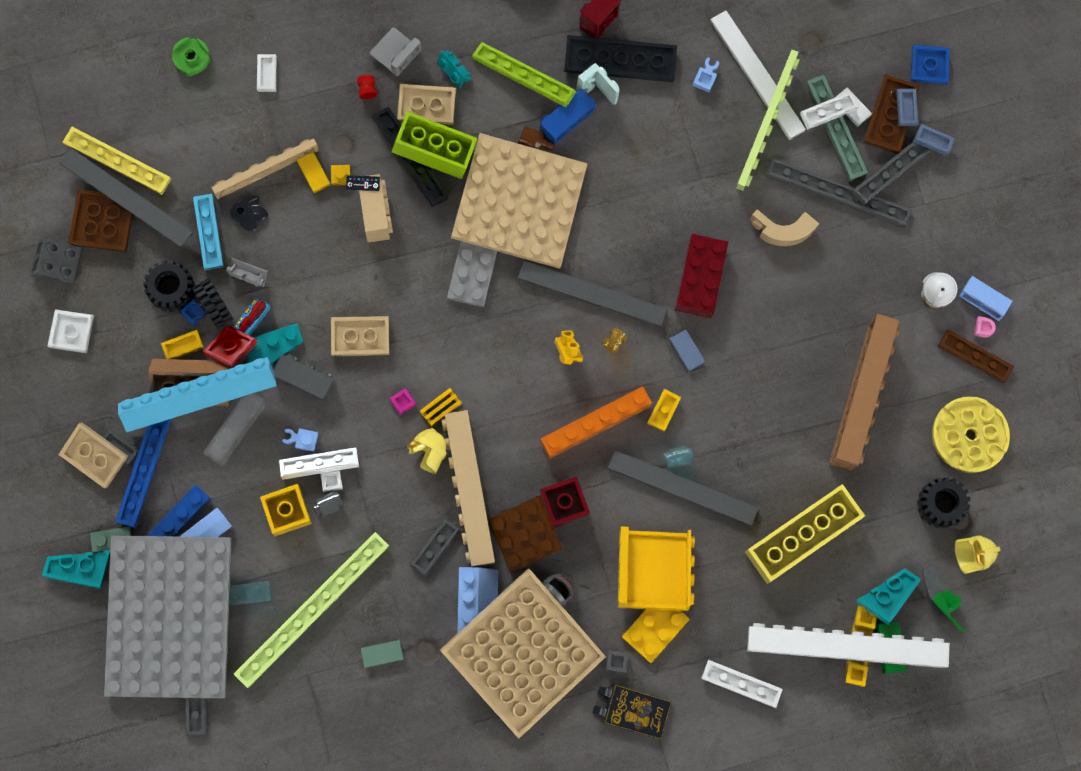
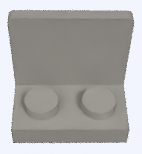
(396, 51)

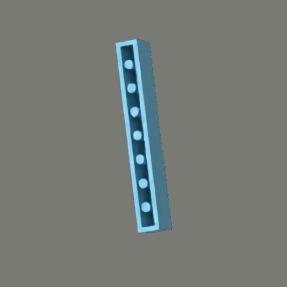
(196, 394)

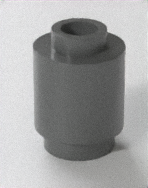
(328, 504)

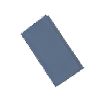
(907, 107)
(934, 140)
(687, 350)

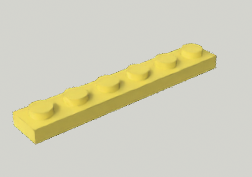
(116, 160)

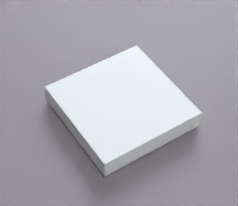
(70, 331)

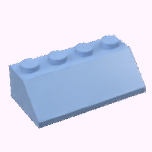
(475, 592)

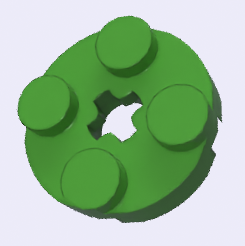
(191, 46)

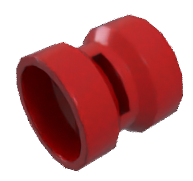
(367, 88)

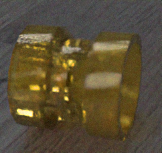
(614, 340)

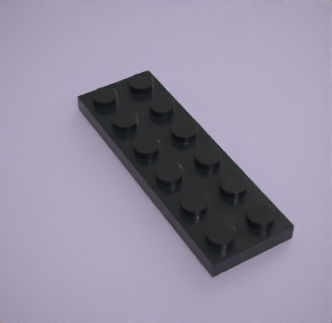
(621, 58)

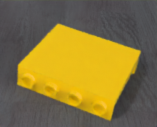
(655, 570)

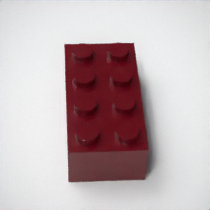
(701, 276)

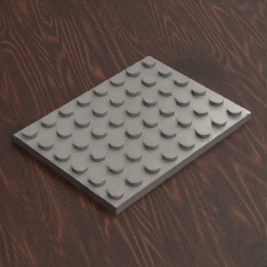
(168, 617)

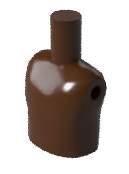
(534, 139)

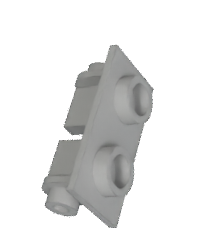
(247, 272)

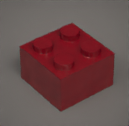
(598, 16)
(564, 502)

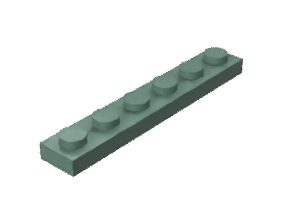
(838, 132)

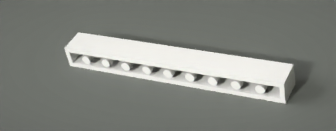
(848, 647)

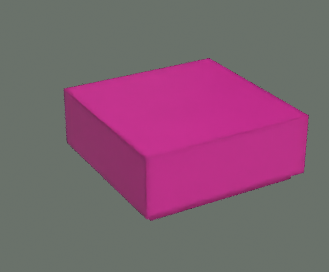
(402, 401)

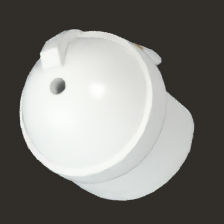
(932, 290)

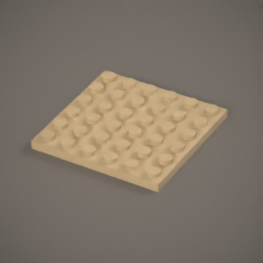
(519, 200)
(523, 653)

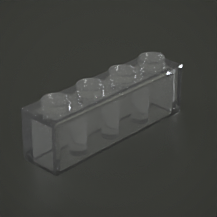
(234, 428)

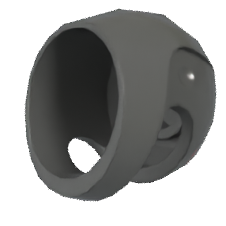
(560, 587)

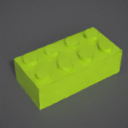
(434, 145)

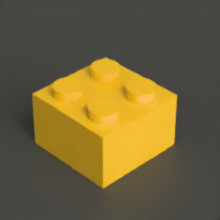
(285, 510)

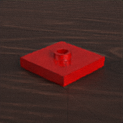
(230, 347)

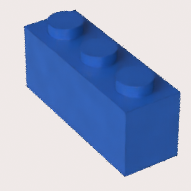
(565, 119)

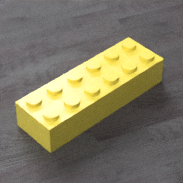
(804, 534)

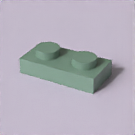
(102, 539)

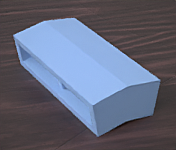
(985, 298)
(210, 526)

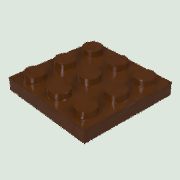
(99, 223)
(525, 534)

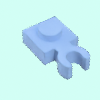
(706, 77)
(304, 439)

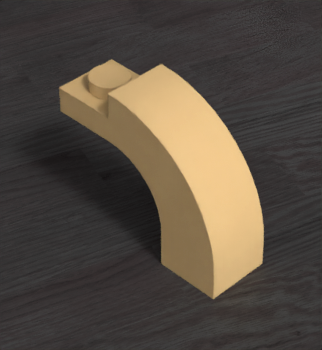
(784, 235)

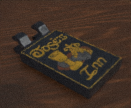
(634, 711)

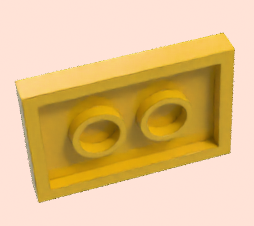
(654, 631)

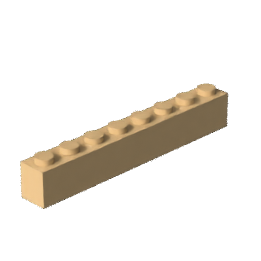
(469, 489)

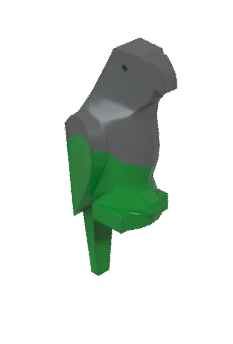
(940, 593)

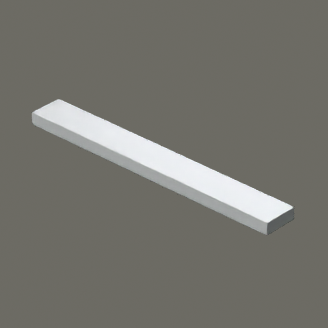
(756, 72)

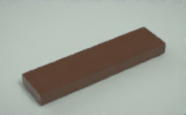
(975, 356)

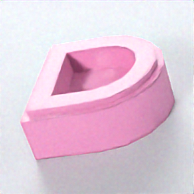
(984, 327)

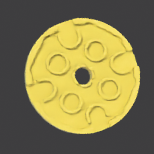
(956, 448)

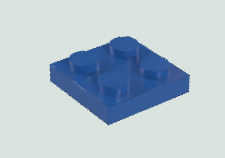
(930, 64)

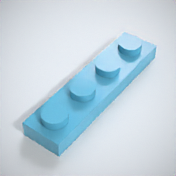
(208, 232)

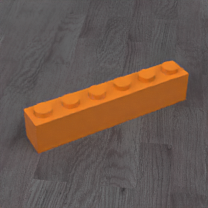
(595, 422)

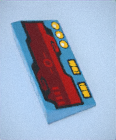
(252, 316)

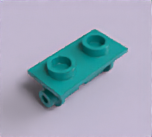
(448, 63)

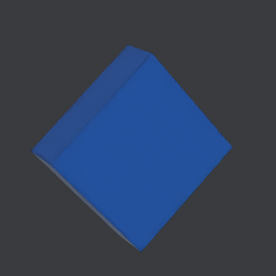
(193, 312)

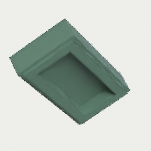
(382, 654)

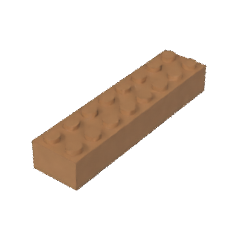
(864, 393)

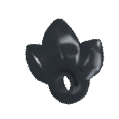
(251, 212)

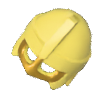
(434, 447)
(975, 553)

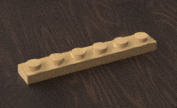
(264, 169)

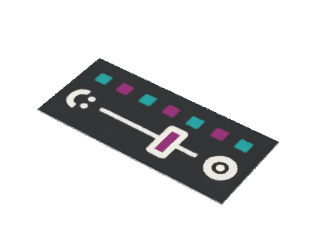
(363, 183)

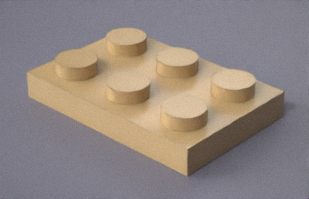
(428, 102)
(360, 336)
(93, 455)

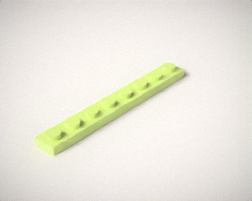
(771, 113)

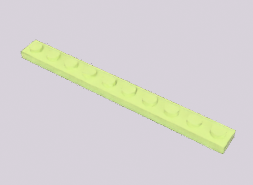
(311, 610)

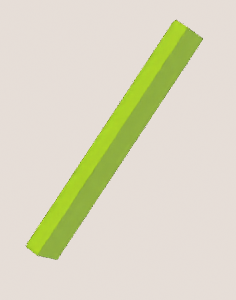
(524, 74)

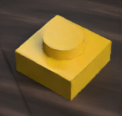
(339, 174)

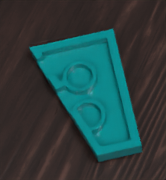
(79, 569)

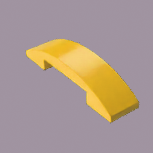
(857, 670)

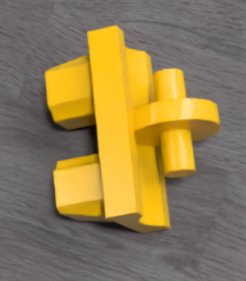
(568, 348)

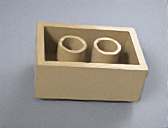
(374, 212)

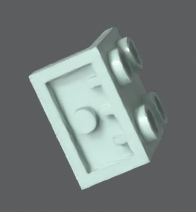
(598, 76)

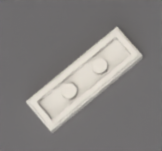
(829, 110)

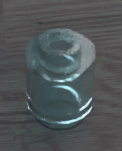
(678, 457)

